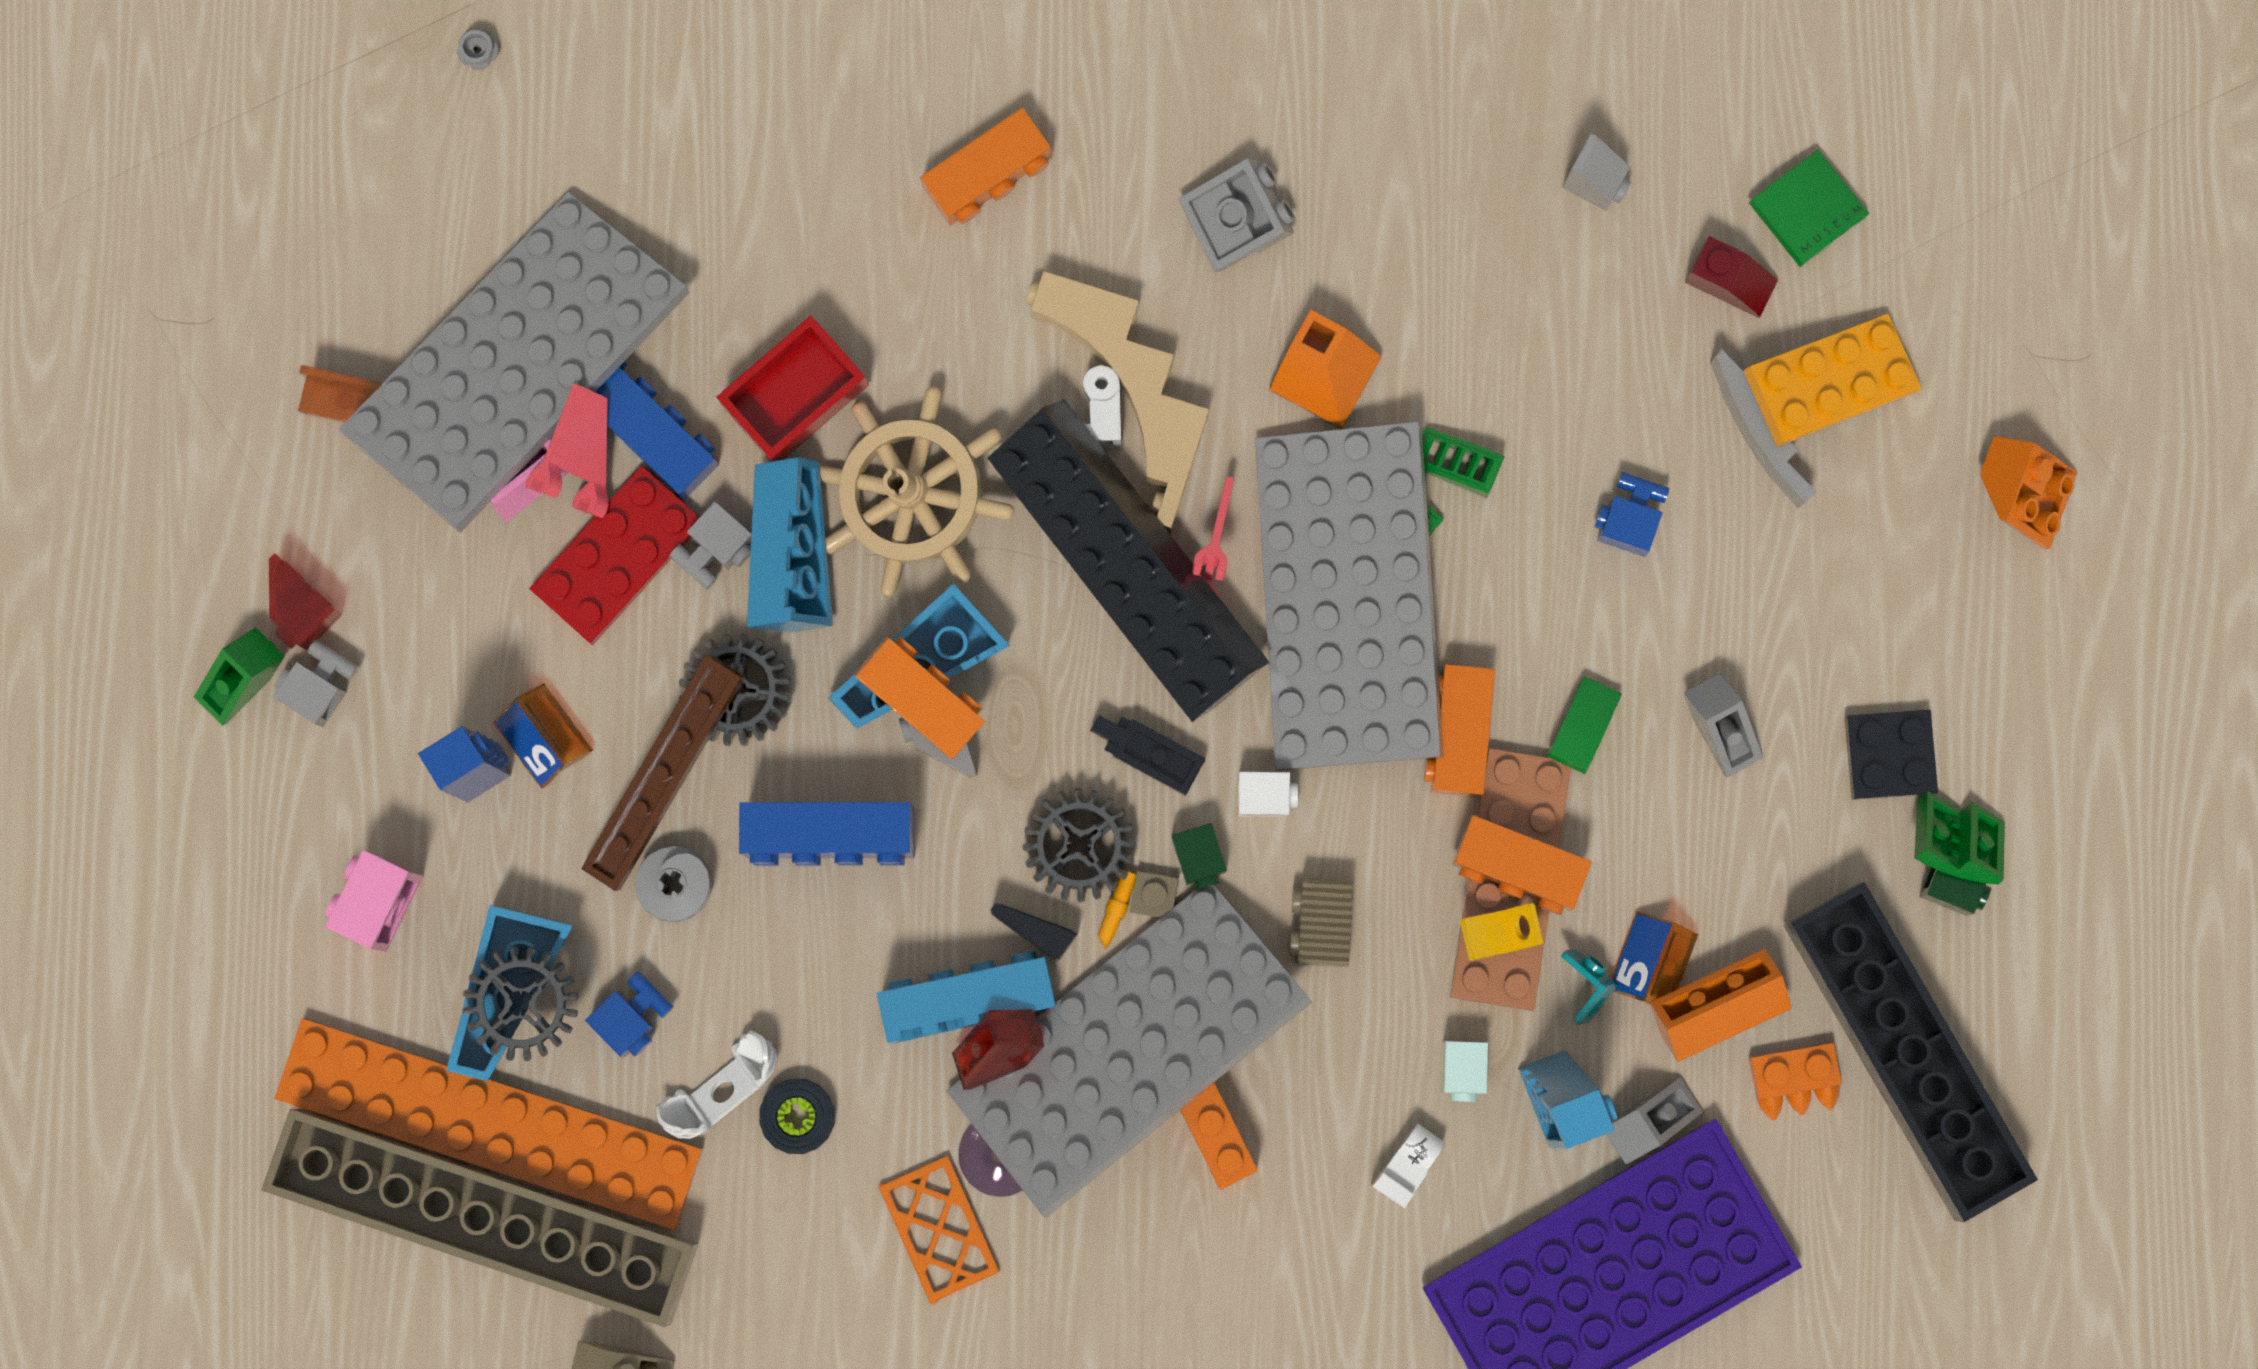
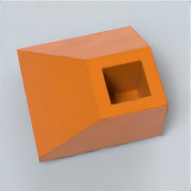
(1325, 369)
(2027, 487)

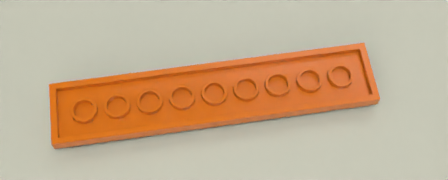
(489, 1124)

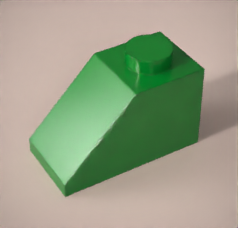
(238, 675)

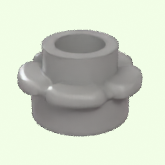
(475, 38)

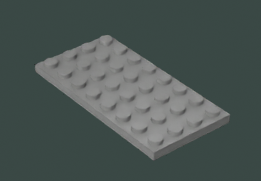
(504, 361)
(1349, 597)
(1133, 1047)

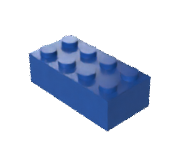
(826, 831)

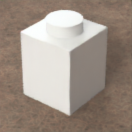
(1266, 794)

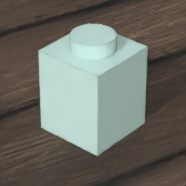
(1464, 1070)

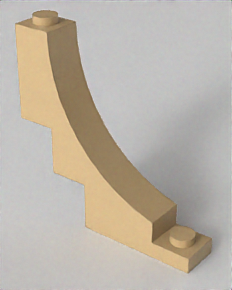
(1103, 325)

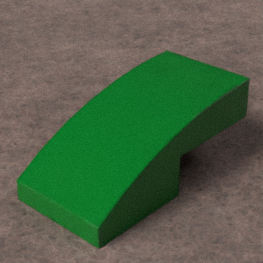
(1584, 725)

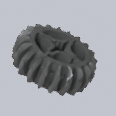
(770, 695)
(1056, 816)
(542, 1026)

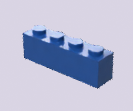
(656, 433)
(466, 763)

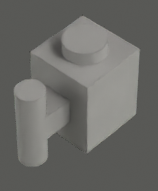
(719, 539)
(311, 691)

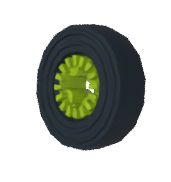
(779, 1102)

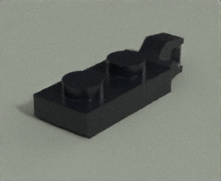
(1150, 752)

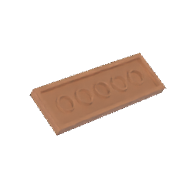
(1529, 798)

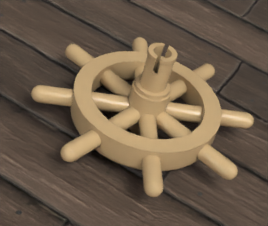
(912, 491)

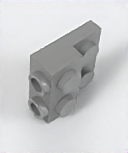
(1237, 213)

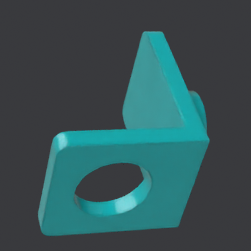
(1593, 971)

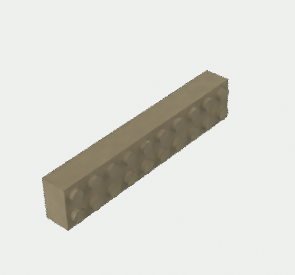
(480, 1217)

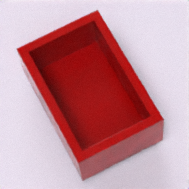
(793, 390)

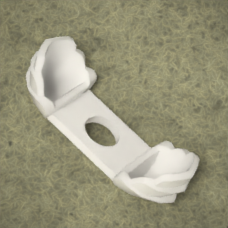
(696, 1114)

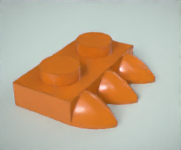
(1795, 1075)

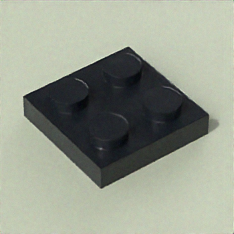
(1891, 754)

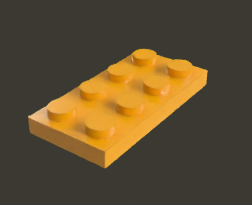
(1832, 380)

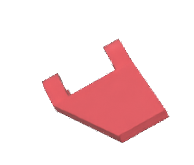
(578, 449)
(1212, 554)

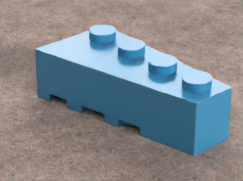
(788, 549)
(945, 634)
(500, 932)
(964, 999)
(1566, 1101)

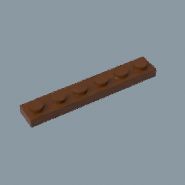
(663, 772)

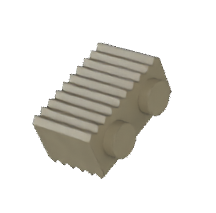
(1323, 922)

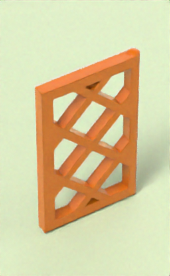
(921, 1261)

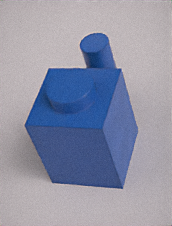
(1629, 522)
(623, 1022)

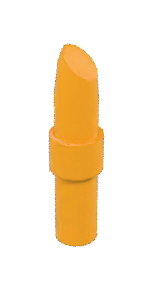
(1116, 909)

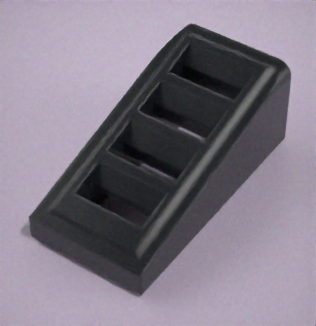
(1044, 935)

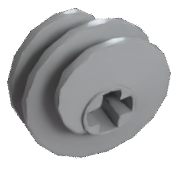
(653, 891)

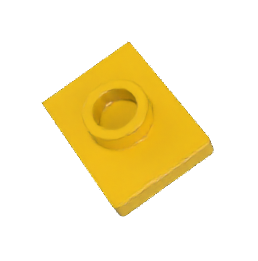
(1500, 932)

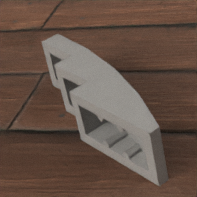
(1755, 431)

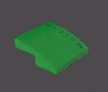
(1808, 208)
(1960, 841)

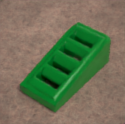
(1462, 447)

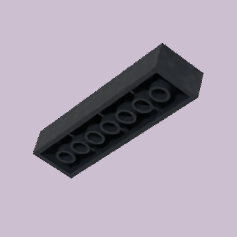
(1127, 559)
(1910, 1053)

